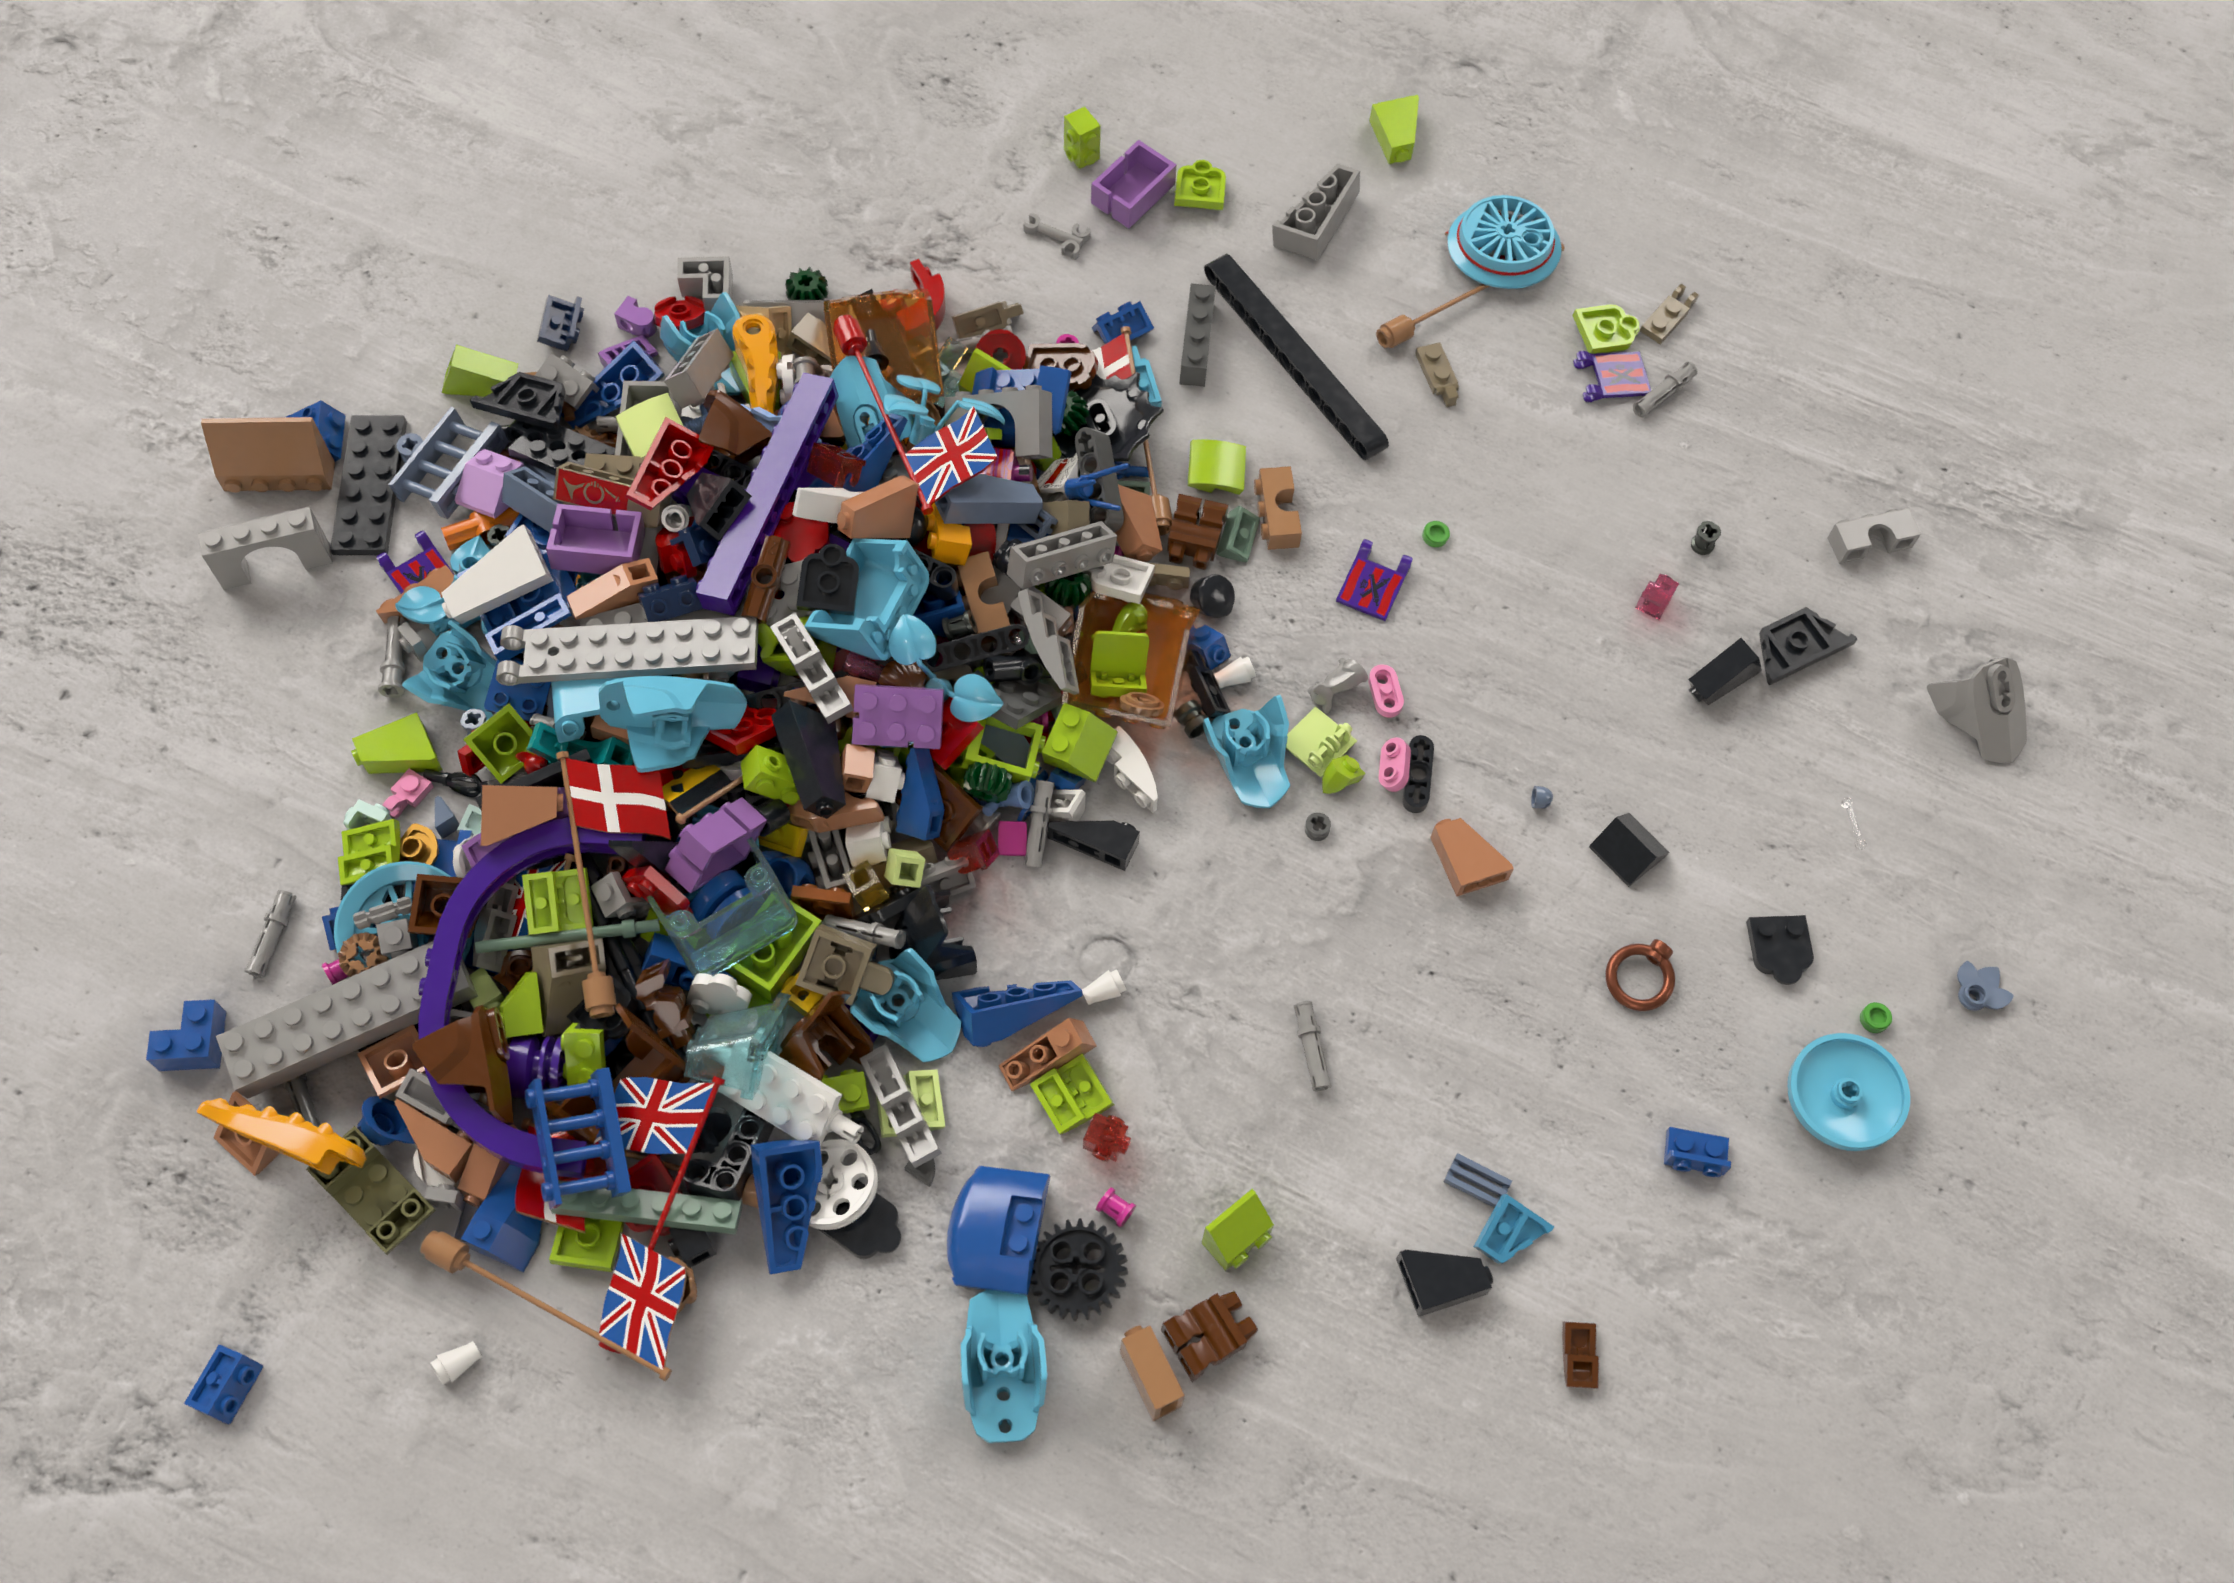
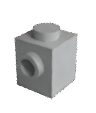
(395, 939)

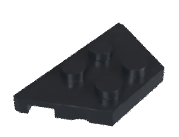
(525, 400)
(1799, 643)

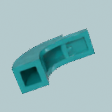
(607, 752)

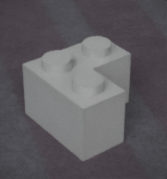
(705, 278)

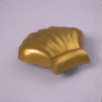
(419, 845)

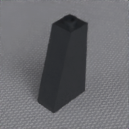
(812, 757)

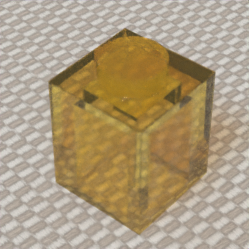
(865, 885)

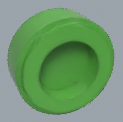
(1435, 534)
(1875, 1017)

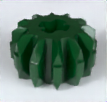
(806, 285)
(1074, 414)
(1069, 589)
(987, 782)

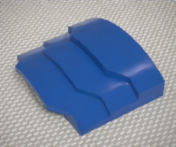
(534, 610)

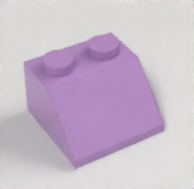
(483, 483)

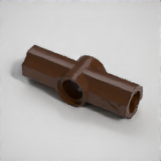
(770, 563)

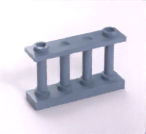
(432, 448)

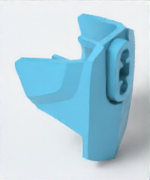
(722, 317)
(857, 400)
(448, 684)
(1258, 766)
(923, 1022)

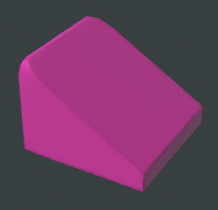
(1012, 838)

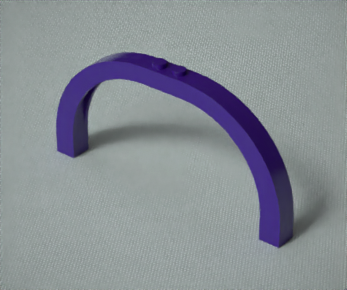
(444, 963)

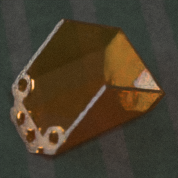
(903, 329)
(1171, 638)

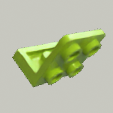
(1118, 663)

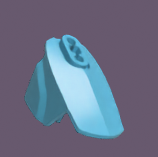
(668, 715)
(998, 1356)

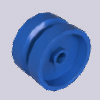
(718, 893)

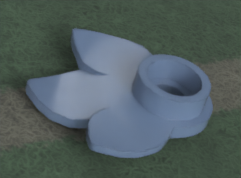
(1983, 986)

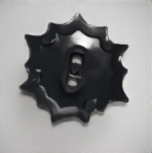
(1117, 410)

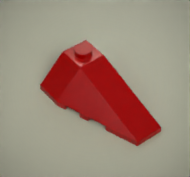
(668, 464)

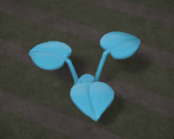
(924, 424)
(424, 603)
(973, 694)

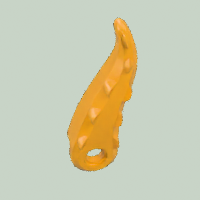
(759, 359)
(289, 1135)

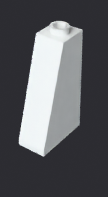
(497, 578)

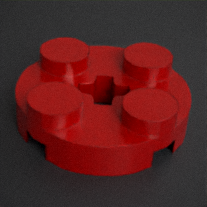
(688, 310)
(1008, 342)

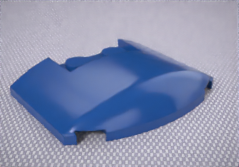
(1050, 378)
(996, 1229)

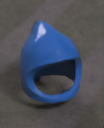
(790, 870)

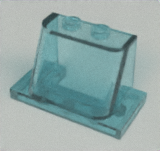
(736, 1045)

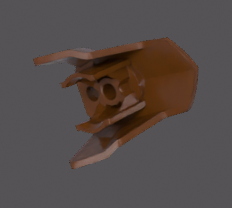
(732, 429)
(826, 1028)
(472, 1055)

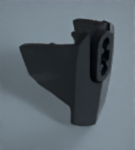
(927, 934)

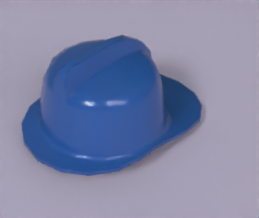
(383, 1122)

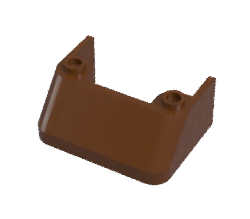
(651, 1060)

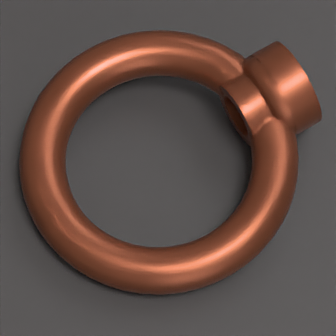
(1658, 954)

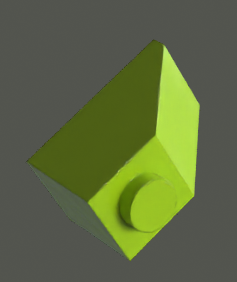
(522, 1008)

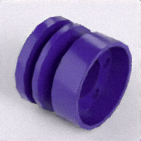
(532, 1062)

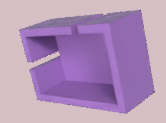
(1131, 195)
(587, 540)
(898, 716)
(714, 844)

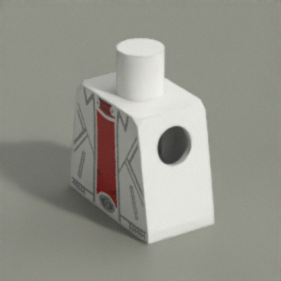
(1054, 479)

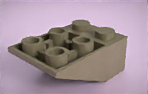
(560, 978)

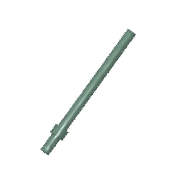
(628, 929)

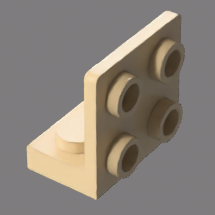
(780, 318)

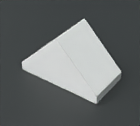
(1067, 805)

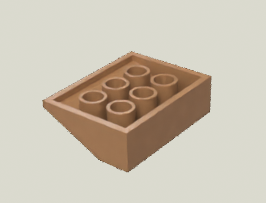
(268, 454)

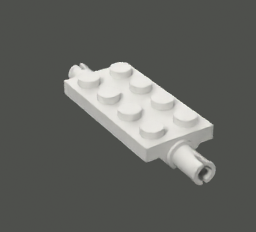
(797, 1103)

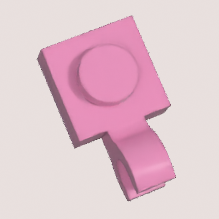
(407, 790)

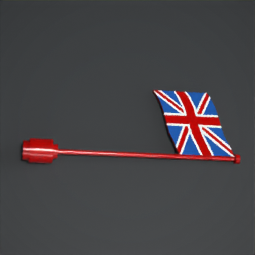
(941, 458)
(662, 1120)

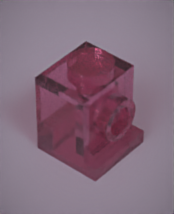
(1657, 596)

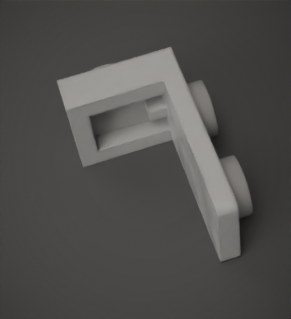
(418, 642)
(616, 900)
(448, 1213)

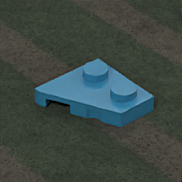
(1509, 1230)

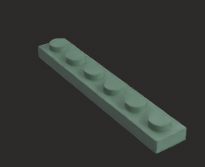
(646, 1208)

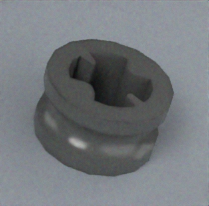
(1321, 834)

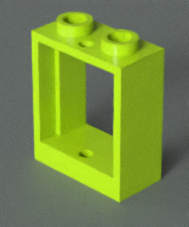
(1018, 773)

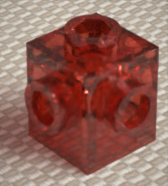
(1106, 1137)

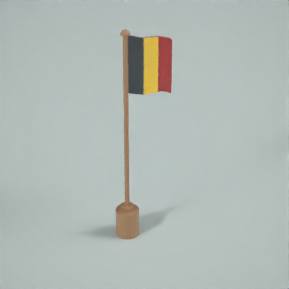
(700, 788)

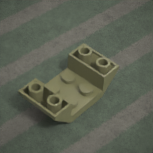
(375, 1195)

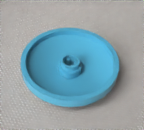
(1848, 1092)

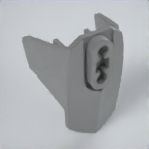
(1987, 708)

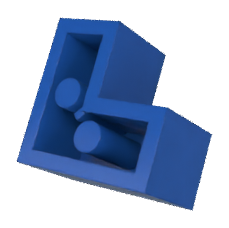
(193, 1044)

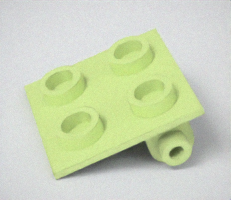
(1319, 740)

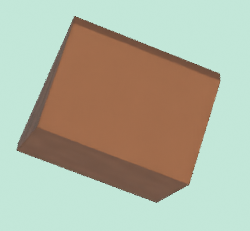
(391, 1061)
(247, 1152)

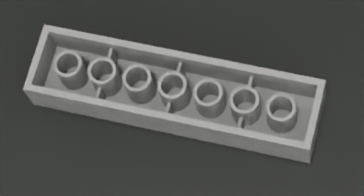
(330, 1023)

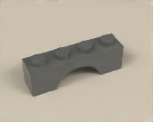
(1197, 335)

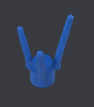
(1082, 487)

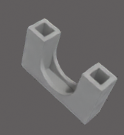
(1030, 412)
(296, 530)

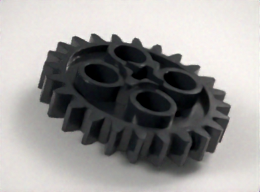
(1074, 1296)

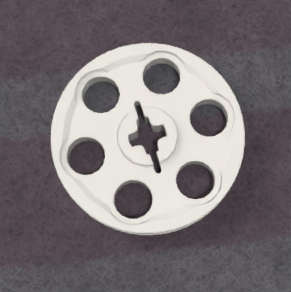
(844, 1190)

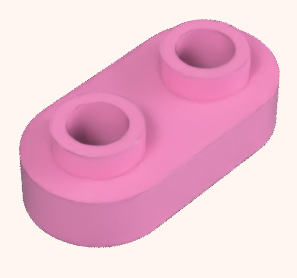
(1386, 693)
(1396, 760)

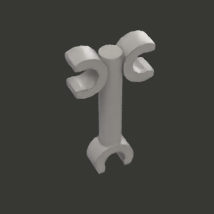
(1070, 241)

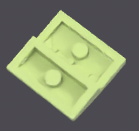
(642, 422)
(927, 1093)

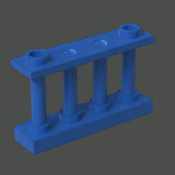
(609, 1148)

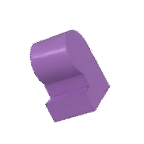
(635, 319)

